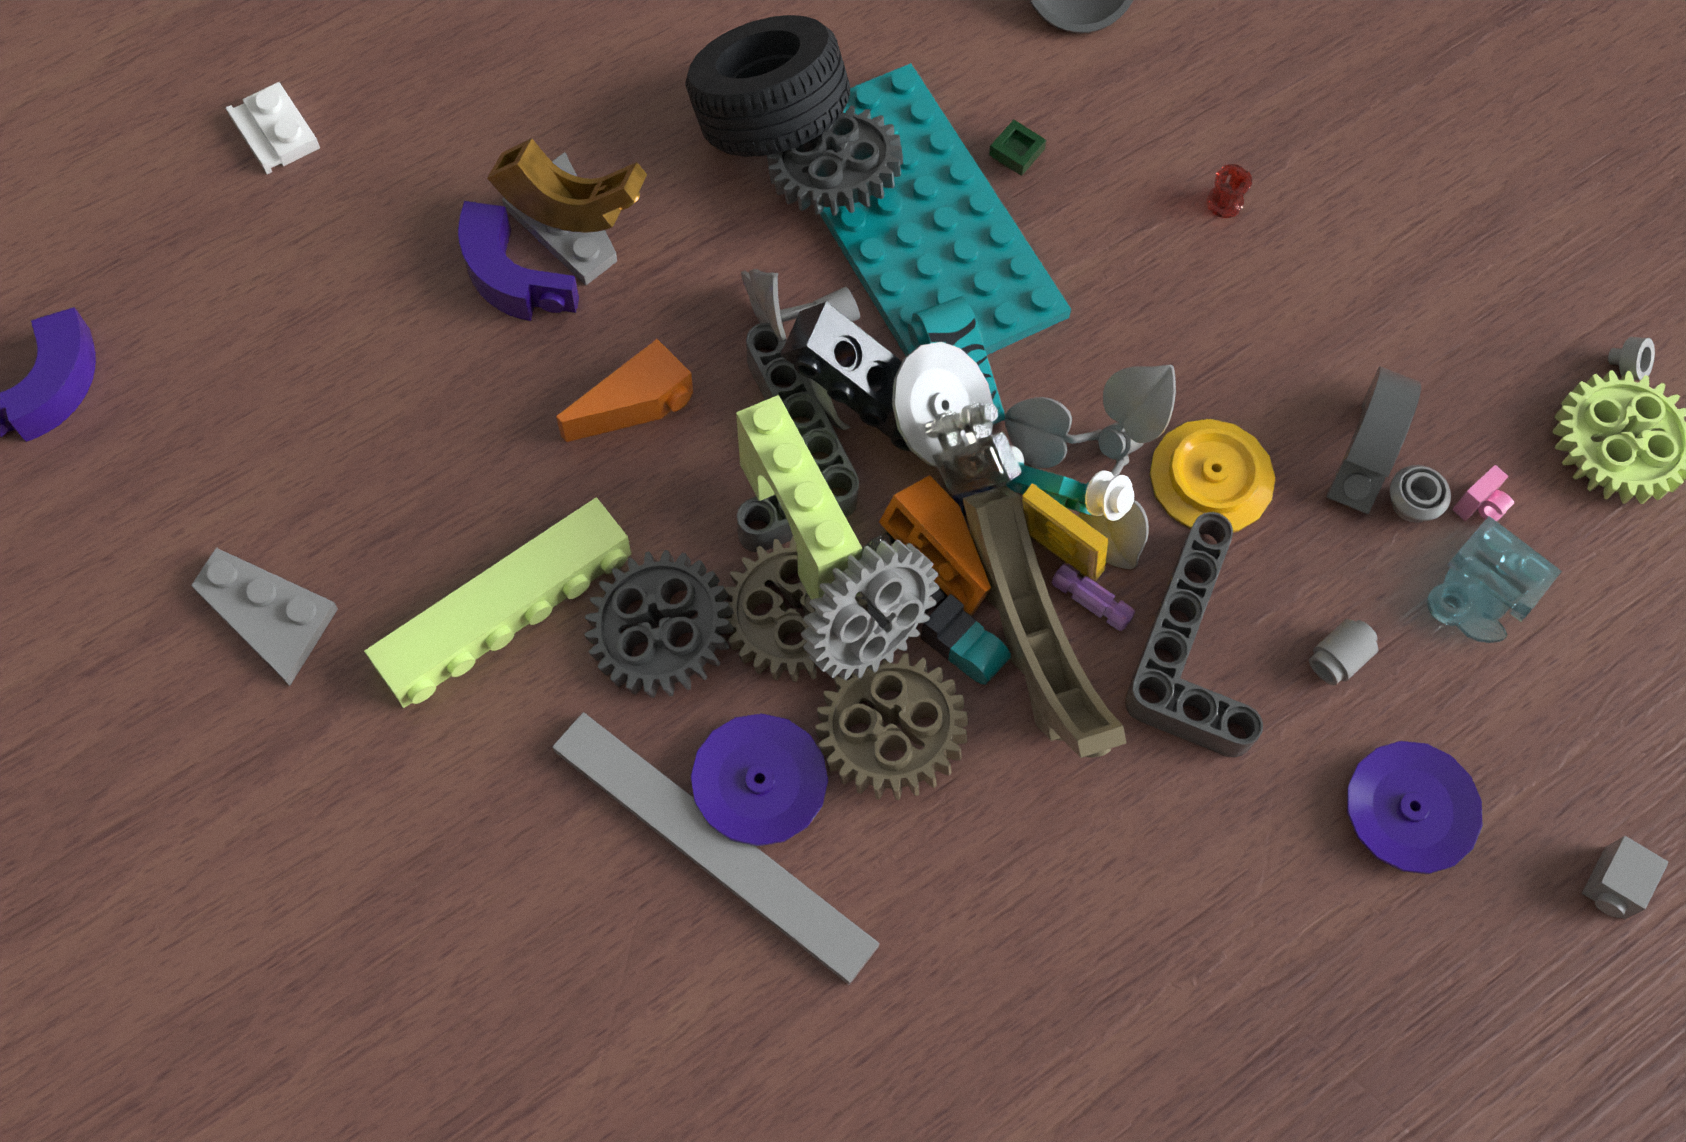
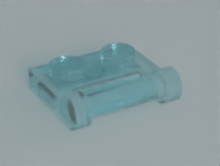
(1505, 567)

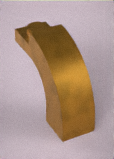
(561, 199)

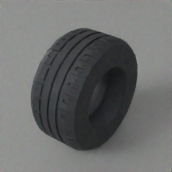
(768, 85)

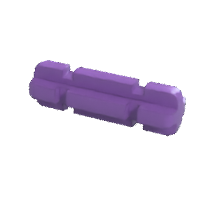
(1093, 596)

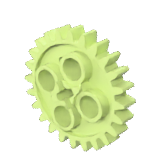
(1633, 426)

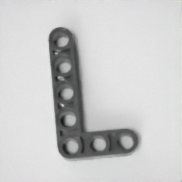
(817, 434)
(1178, 640)

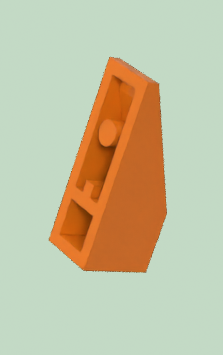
(632, 395)
(937, 528)

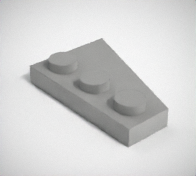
(582, 253)
(265, 610)

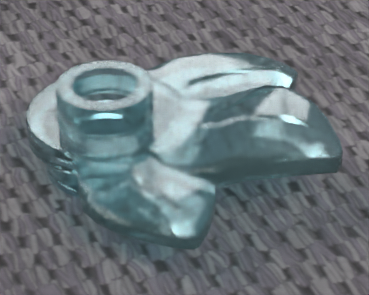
(1474, 609)

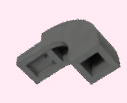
(1377, 439)

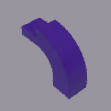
(502, 283)
(57, 379)

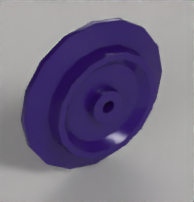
(767, 751)
(1414, 807)

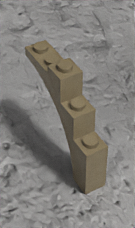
(1057, 686)

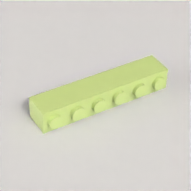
(499, 603)

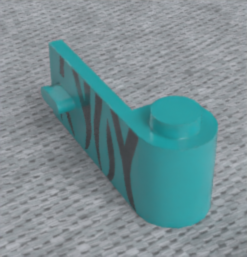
(957, 326)

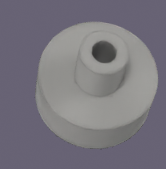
(1635, 356)

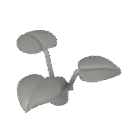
(764, 299)
(1141, 405)

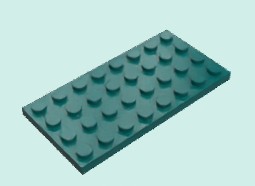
(940, 228)

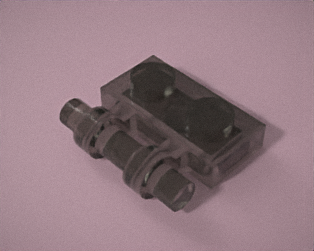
(981, 460)

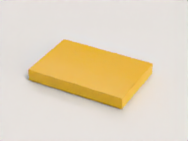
(1064, 533)

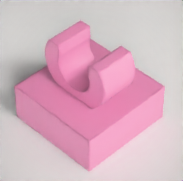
(1485, 497)

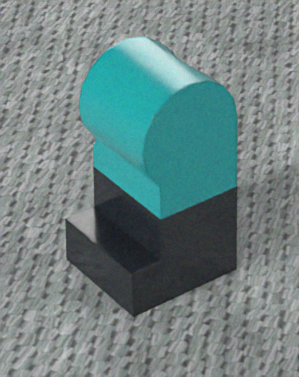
(964, 641)

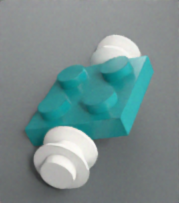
(1097, 497)

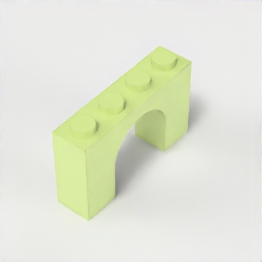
(782, 466)

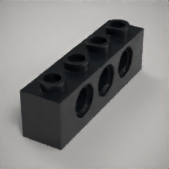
(847, 365)

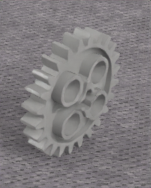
(844, 635)

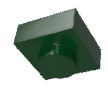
(1017, 147)

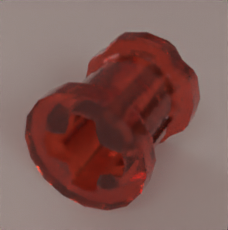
(1222, 193)

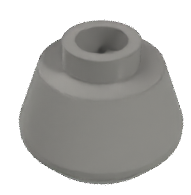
(1419, 493)

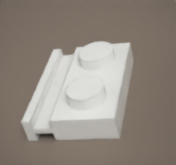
(273, 127)

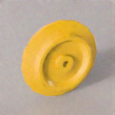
(1212, 469)

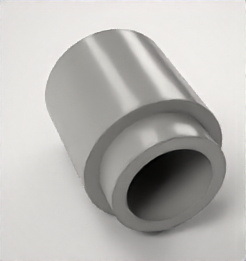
(1344, 651)

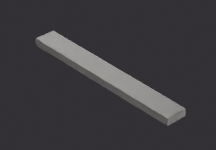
(735, 865)

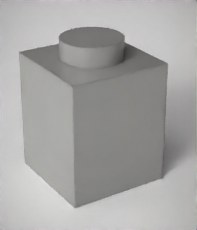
(1624, 878)

